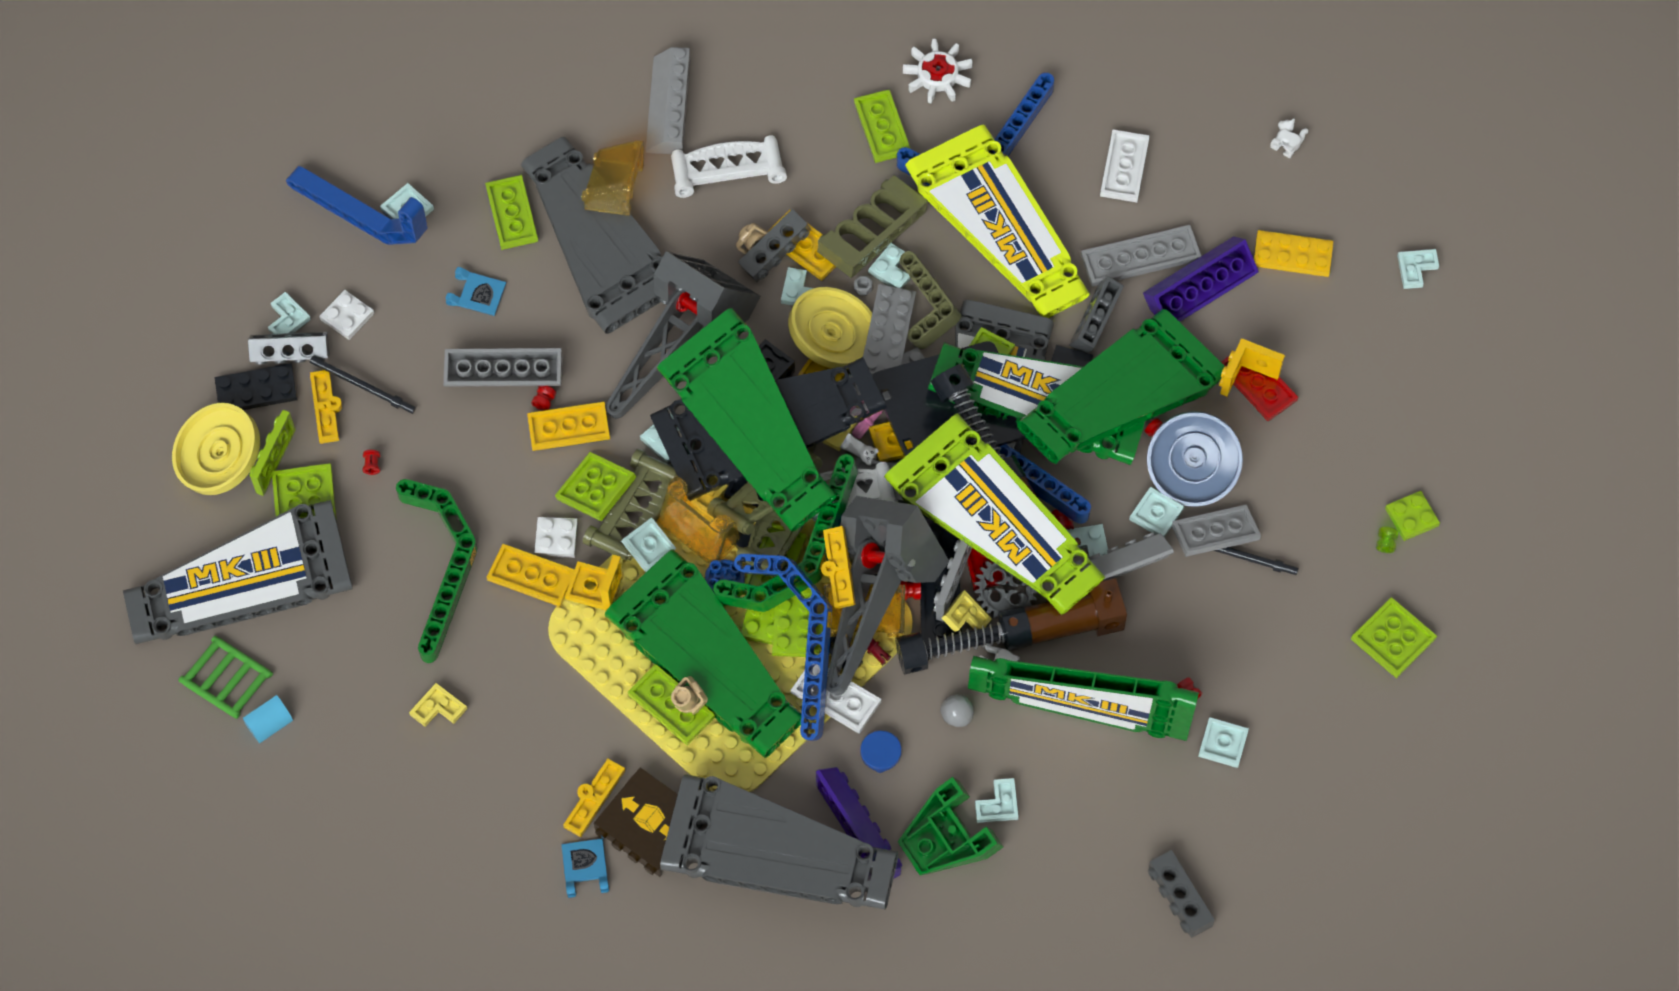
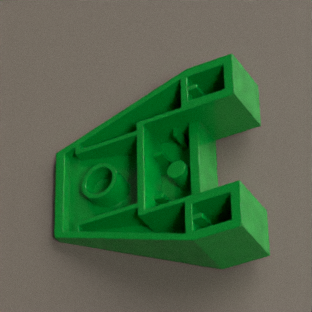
(940, 839)

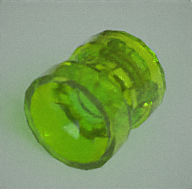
(1387, 539)

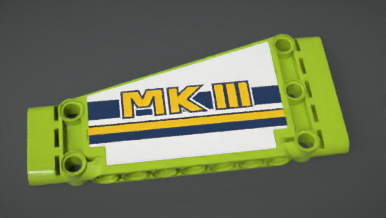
(993, 512)

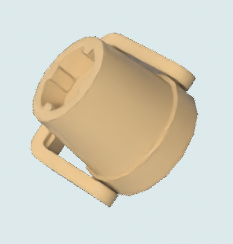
(750, 236)
(688, 698)

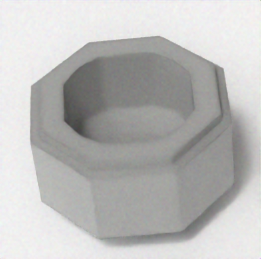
(863, 285)

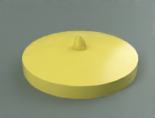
(830, 326)
(216, 449)

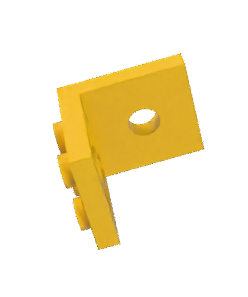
(1252, 357)
(606, 583)

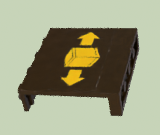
(639, 820)

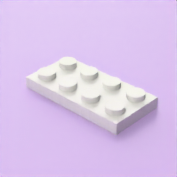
(1124, 166)
(851, 708)

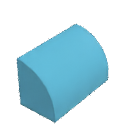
(267, 719)

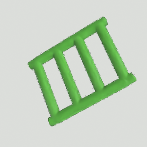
(219, 700)

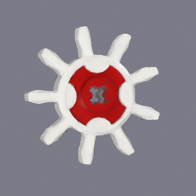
(938, 71)

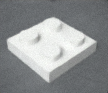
(346, 314)
(556, 537)

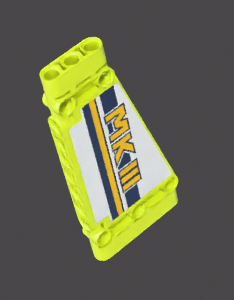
(999, 217)

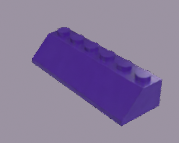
(1203, 280)
(849, 812)

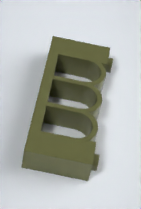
(892, 192)

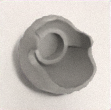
(957, 710)

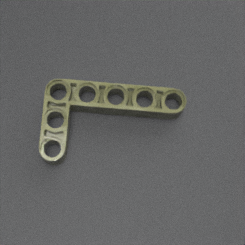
(940, 314)

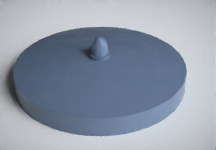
(1194, 458)

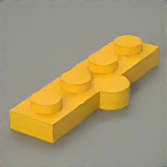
(325, 406)
(838, 567)
(593, 797)

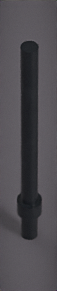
(395, 401)
(1277, 565)

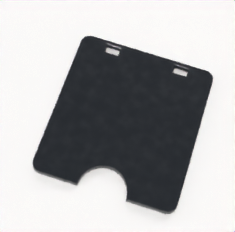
(919, 412)

